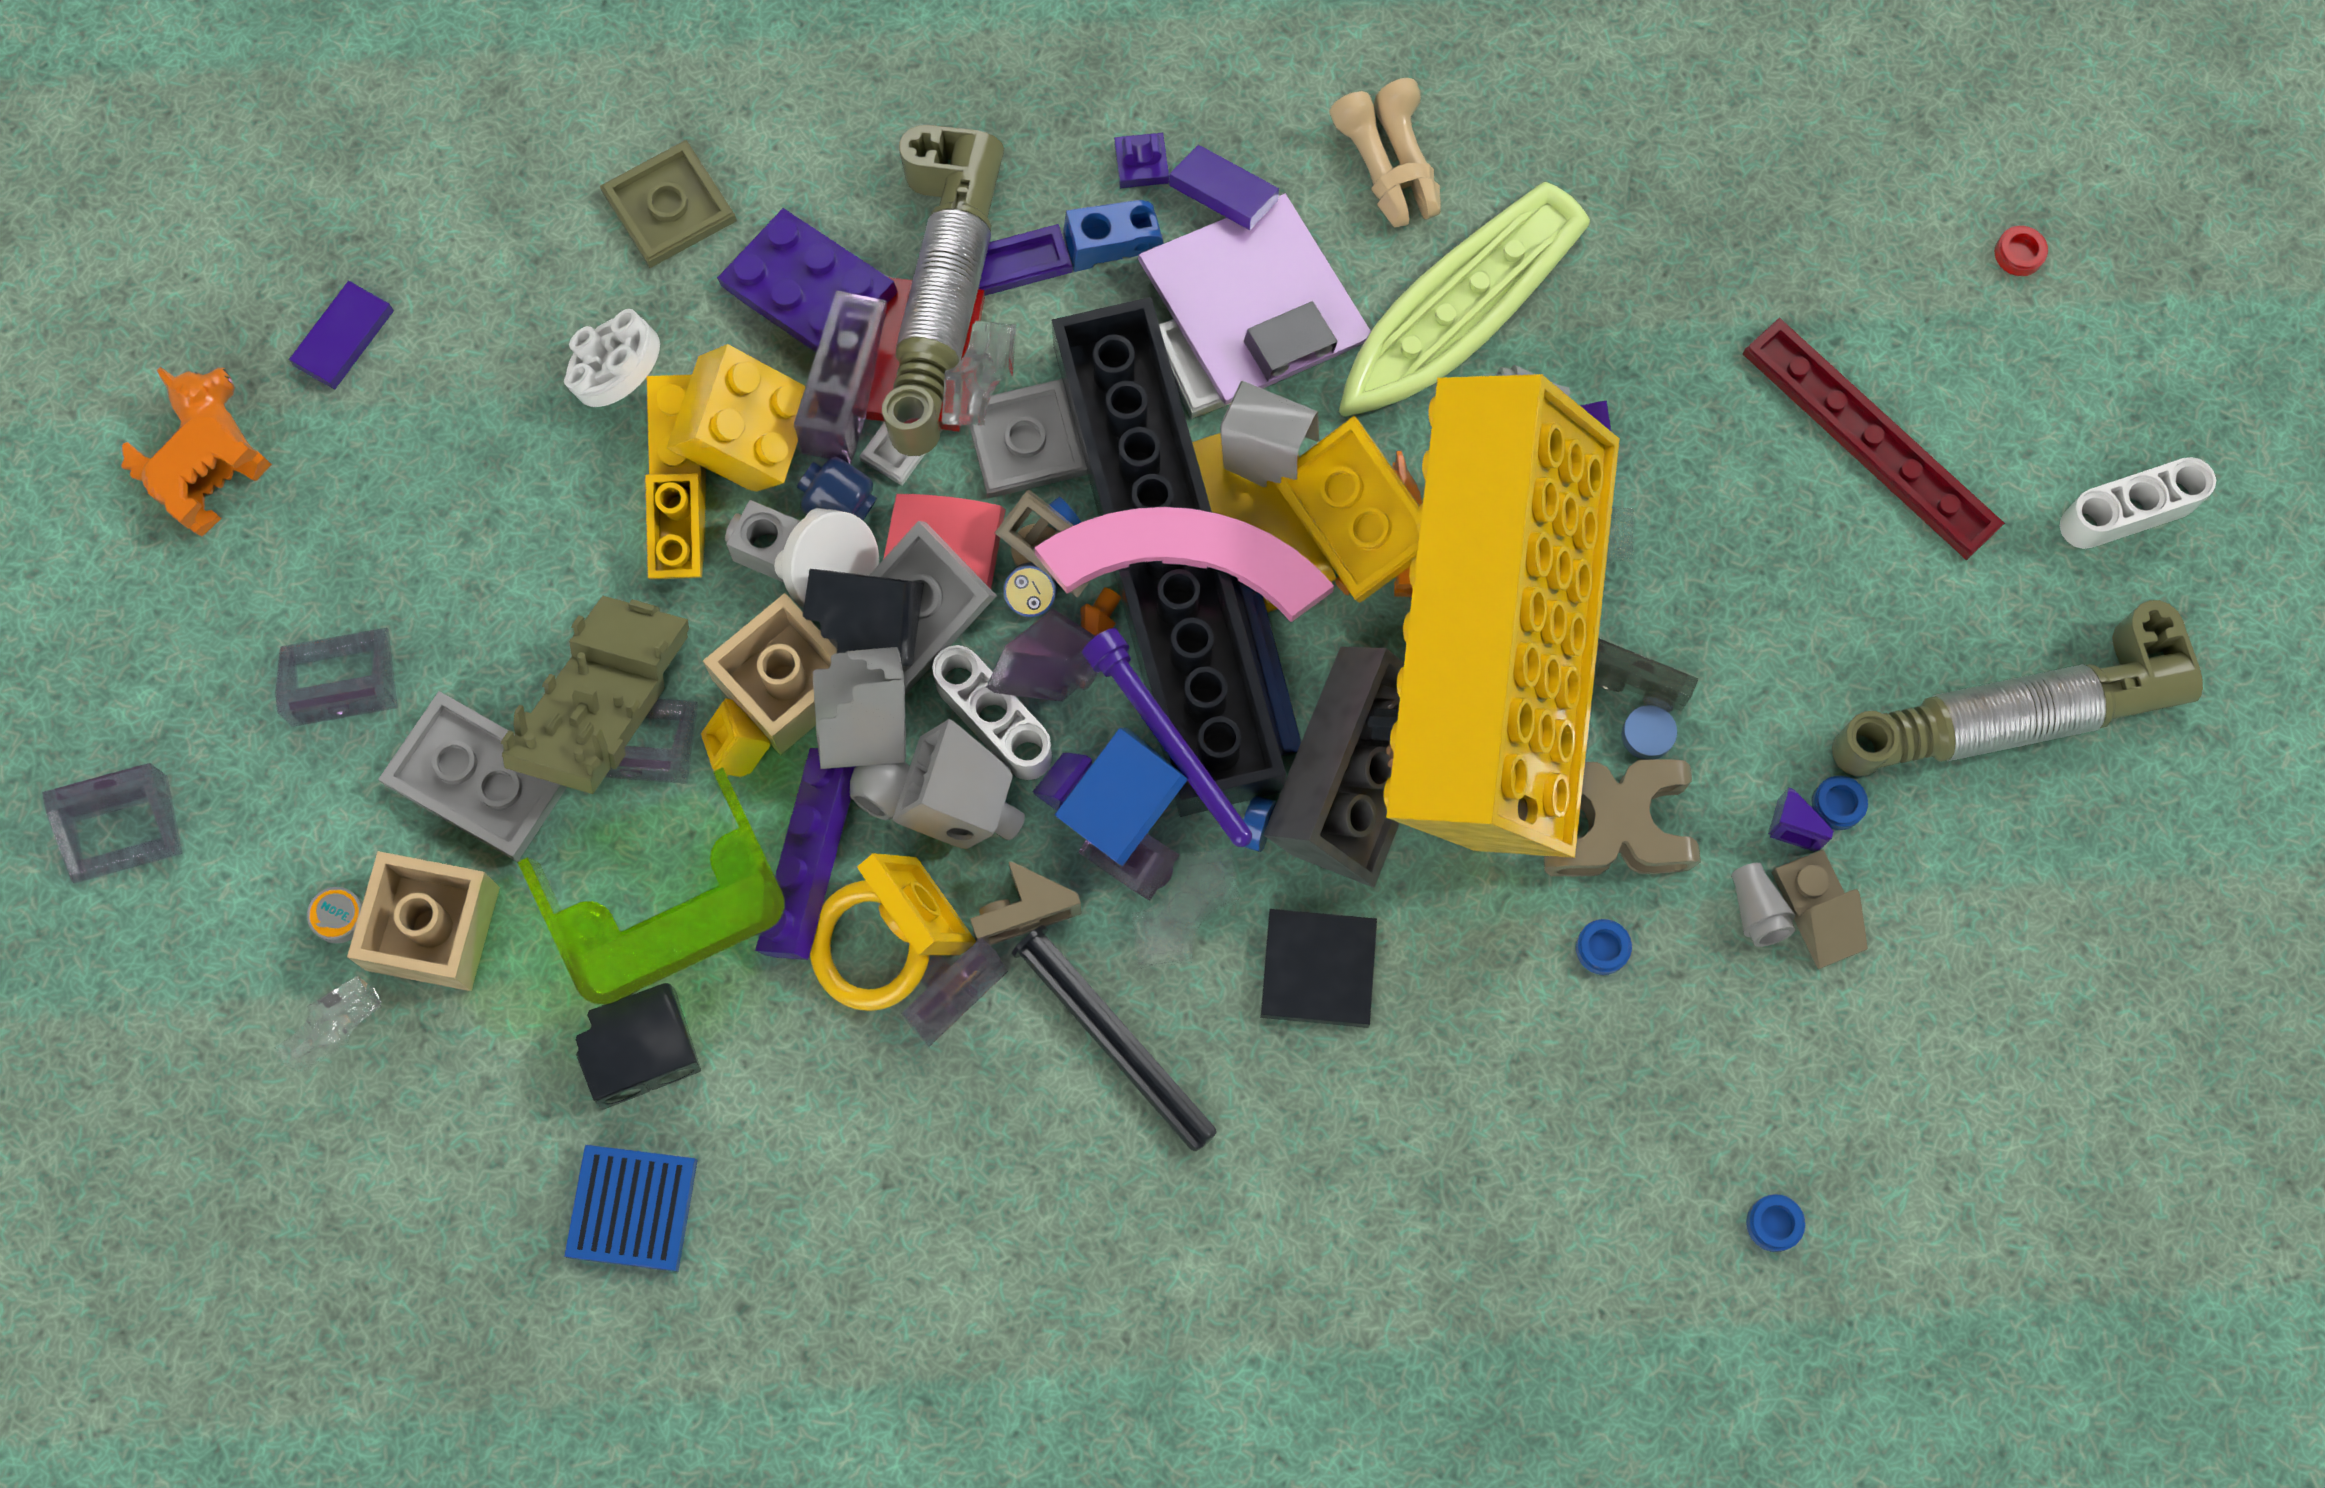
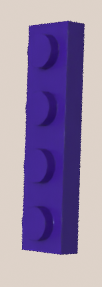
(808, 858)

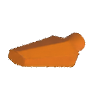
(1096, 617)

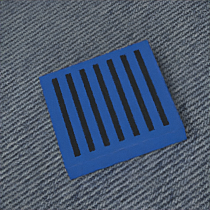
(631, 1208)

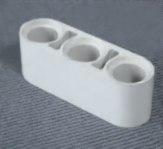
(2152, 488)
(1000, 736)

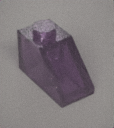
(1045, 661)

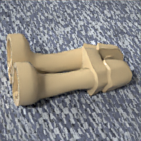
(1394, 107)

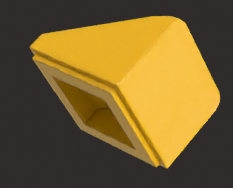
(734, 740)

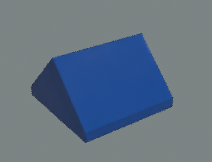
(1121, 795)

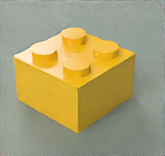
(738, 419)

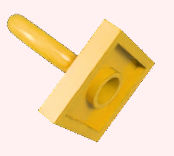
(912, 911)

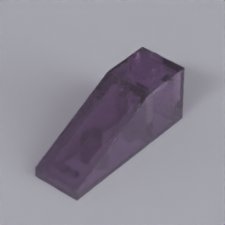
(841, 378)

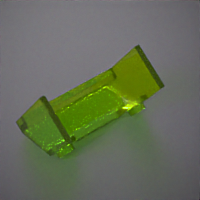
(618, 963)

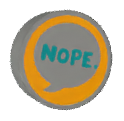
(334, 914)

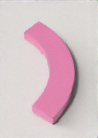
(1186, 539)

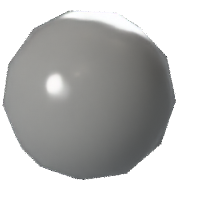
(878, 788)

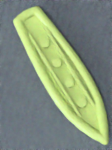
(1463, 299)

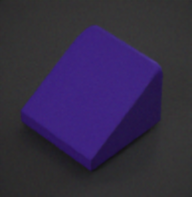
(1062, 779)
(1798, 823)

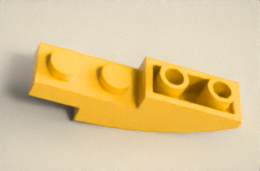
(672, 489)

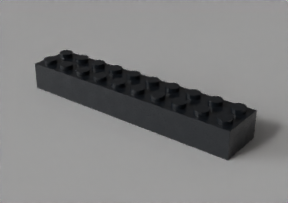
(1177, 614)

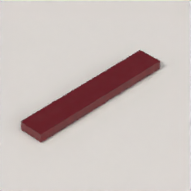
(1873, 439)

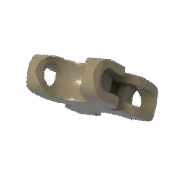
(1623, 824)

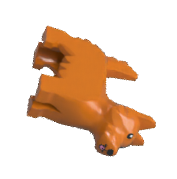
(199, 453)

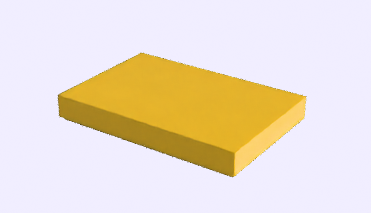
(1355, 509)

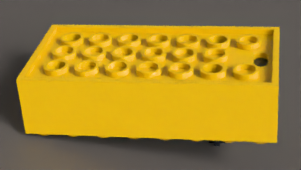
(1502, 618)

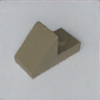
(1040, 904)
(1823, 912)

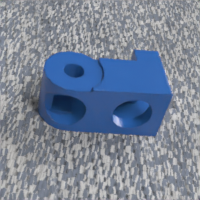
(1110, 232)

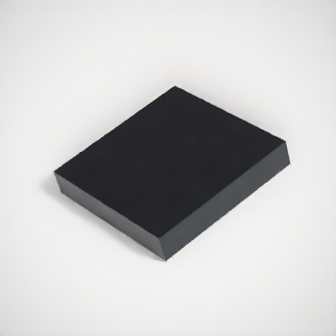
(1319, 968)

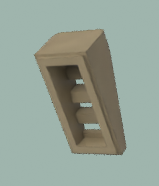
(1008, 528)

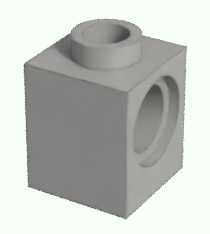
(749, 526)

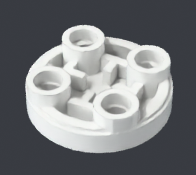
(611, 359)
(825, 542)

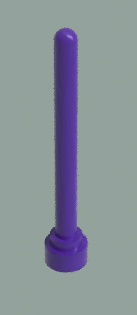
(1109, 655)

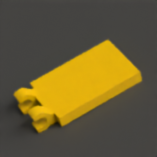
(1255, 505)

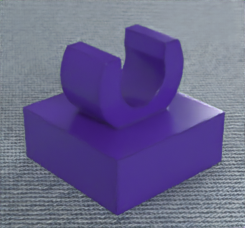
(1141, 160)

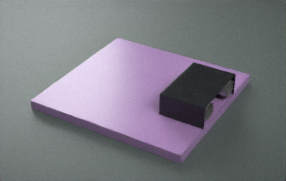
(1255, 299)

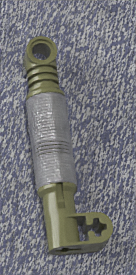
(945, 273)
(2040, 710)

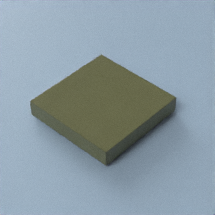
(668, 203)

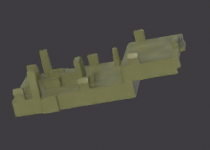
(598, 695)

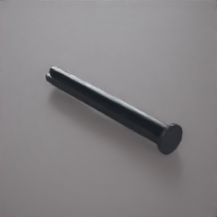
(1115, 1039)

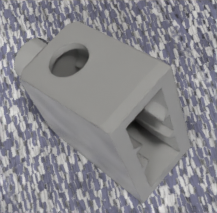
(957, 790)

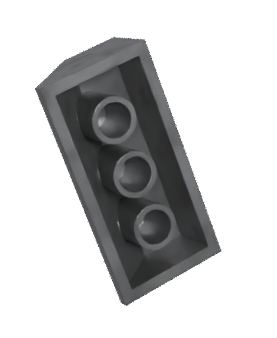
(1335, 788)

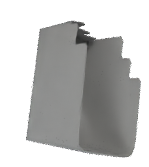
(1265, 434)
(861, 709)

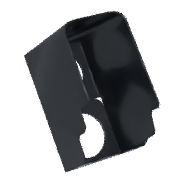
(865, 611)
(635, 1043)

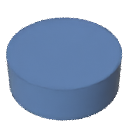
(1649, 732)

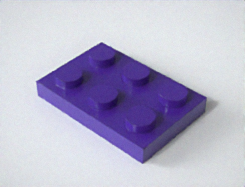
(793, 276)

